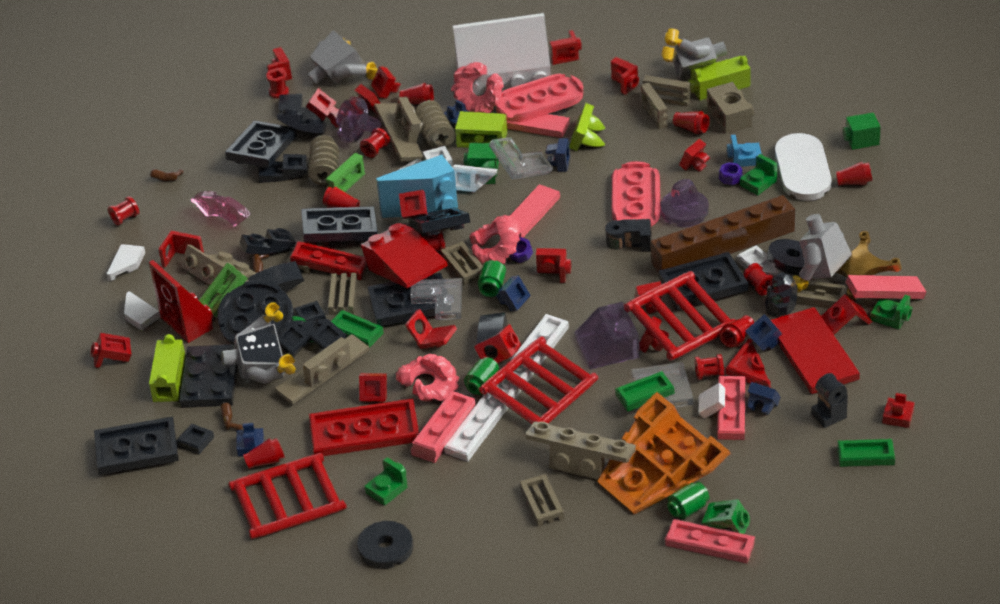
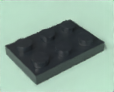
(261, 144)
(436, 220)
(338, 224)
(715, 274)
(393, 302)
(206, 379)
(136, 445)

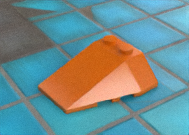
(665, 457)

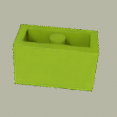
(479, 128)

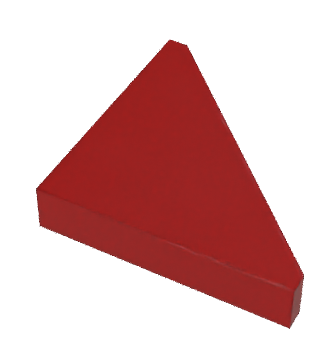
(748, 364)

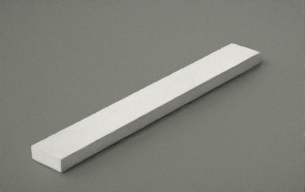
(490, 410)

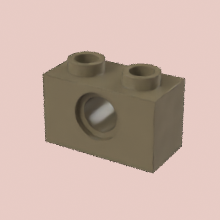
(729, 107)

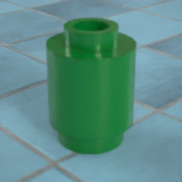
(491, 278)
(479, 373)
(688, 500)

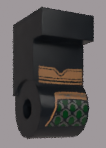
(629, 234)
(831, 401)

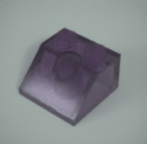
(608, 336)

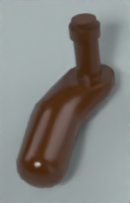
(165, 176)
(257, 262)
(227, 417)

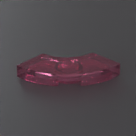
(220, 206)

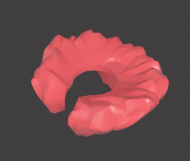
(463, 90)
(509, 234)
(434, 365)

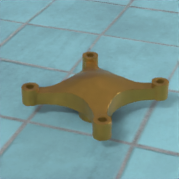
(865, 263)

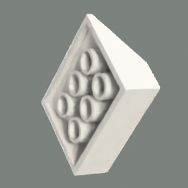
(508, 46)

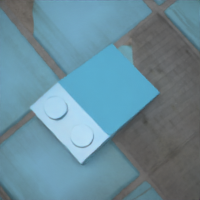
(432, 176)

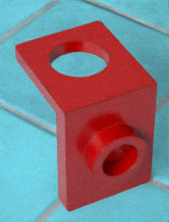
(177, 243)
(842, 312)
(430, 336)
(505, 342)

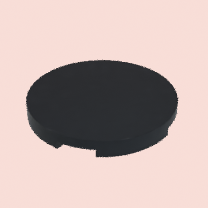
(248, 303)

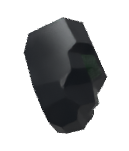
(781, 295)

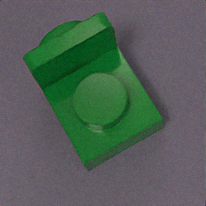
(761, 176)
(892, 313)
(388, 483)
(727, 515)

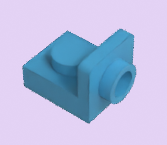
(743, 154)

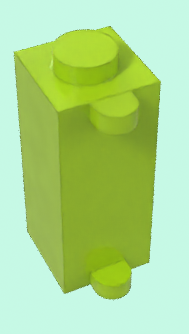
(720, 73)
(167, 370)

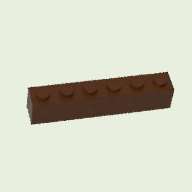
(725, 234)

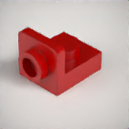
(565, 49)
(280, 61)
(624, 73)
(553, 261)
(110, 347)

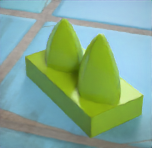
(584, 129)

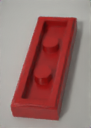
(328, 260)

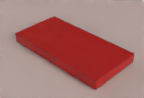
(813, 348)
(364, 427)

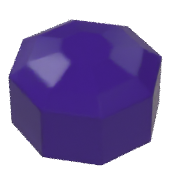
(730, 173)
(523, 252)

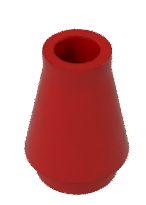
(418, 93)
(692, 121)
(855, 175)
(338, 198)
(734, 332)
(264, 454)

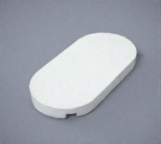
(803, 166)

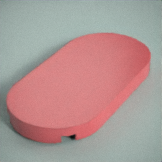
(540, 97)
(636, 192)

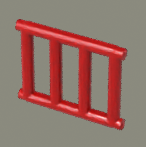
(671, 288)
(523, 358)
(289, 469)

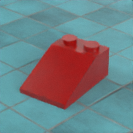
(402, 255)
(179, 307)

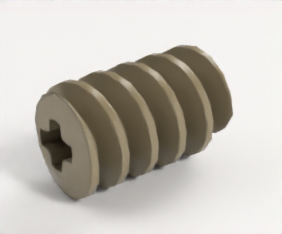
(435, 125)
(322, 159)

